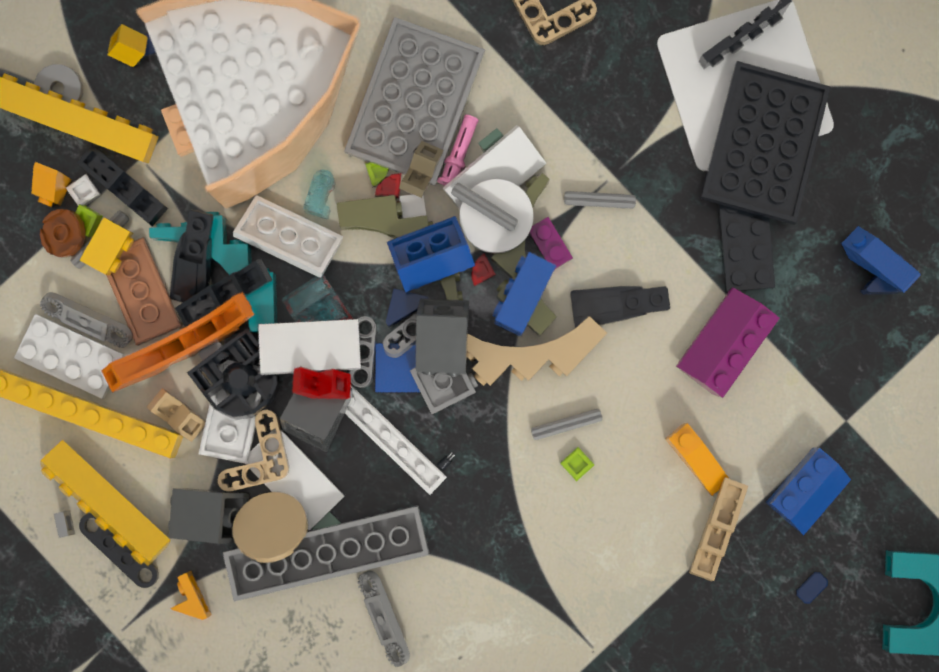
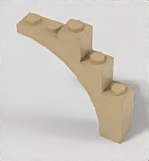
(563, 353)

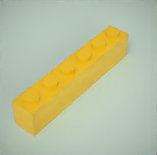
(104, 503)

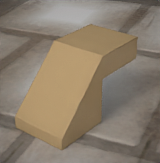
(176, 414)

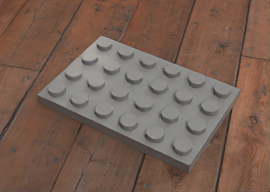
(413, 96)

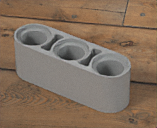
(368, 363)

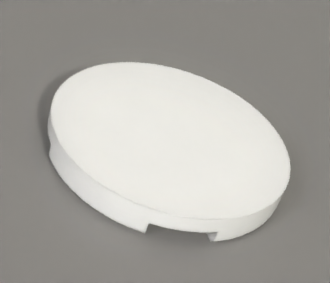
(488, 234)

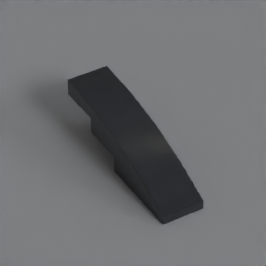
(122, 185)
(246, 281)

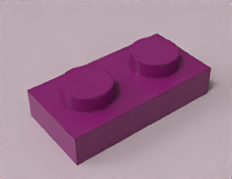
(550, 243)

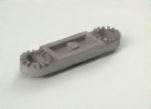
(86, 319)
(383, 618)

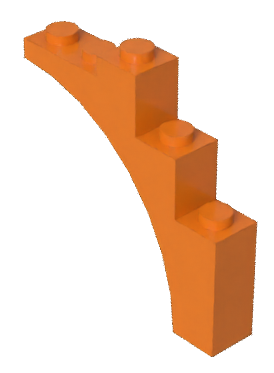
(179, 346)

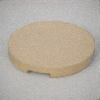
(270, 527)

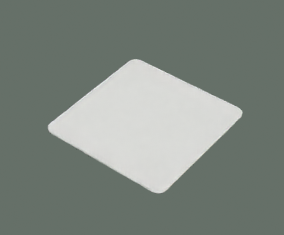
(703, 92)

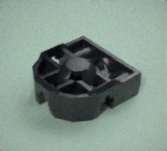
(237, 387)

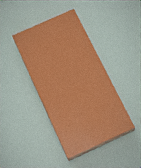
(143, 294)

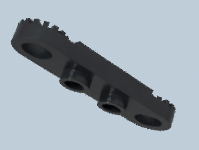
(118, 555)

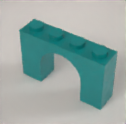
(923, 637)

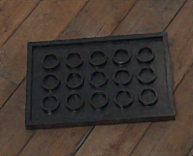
(765, 142)

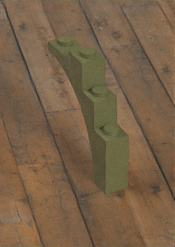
(381, 216)
(507, 262)

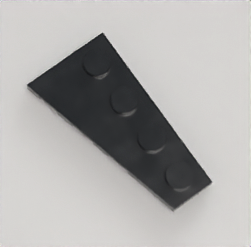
(733, 44)

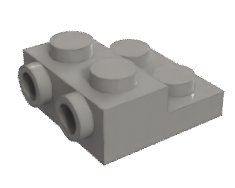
(443, 390)

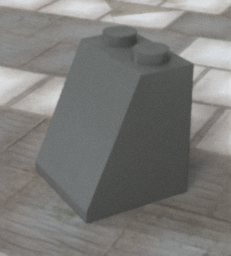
(442, 336)
(314, 419)
(204, 514)

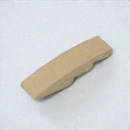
(718, 529)

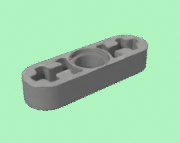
(395, 337)

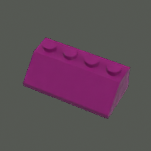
(727, 342)

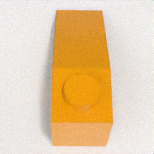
(697, 457)

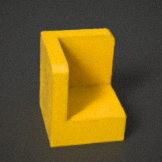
(127, 45)

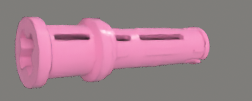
(455, 161)

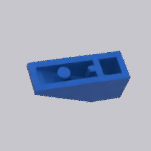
(879, 259)

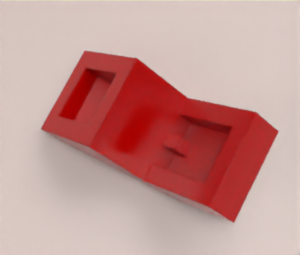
(321, 385)

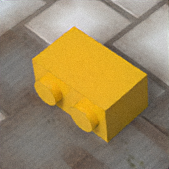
(107, 247)

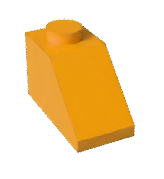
(49, 185)

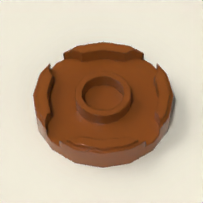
(62, 233)

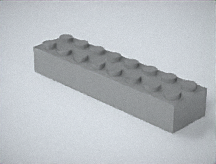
(332, 553)

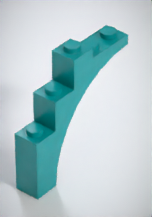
(232, 258)

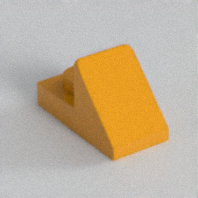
(195, 603)

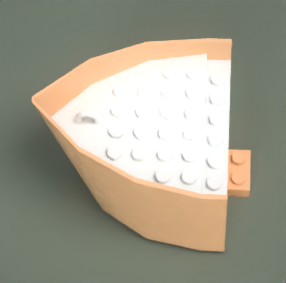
(249, 84)

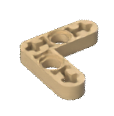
(543, 21)
(265, 466)

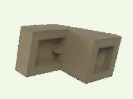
(421, 169)

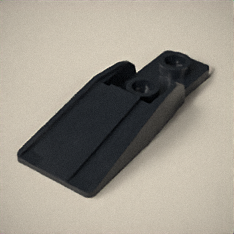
(192, 257)
(617, 303)

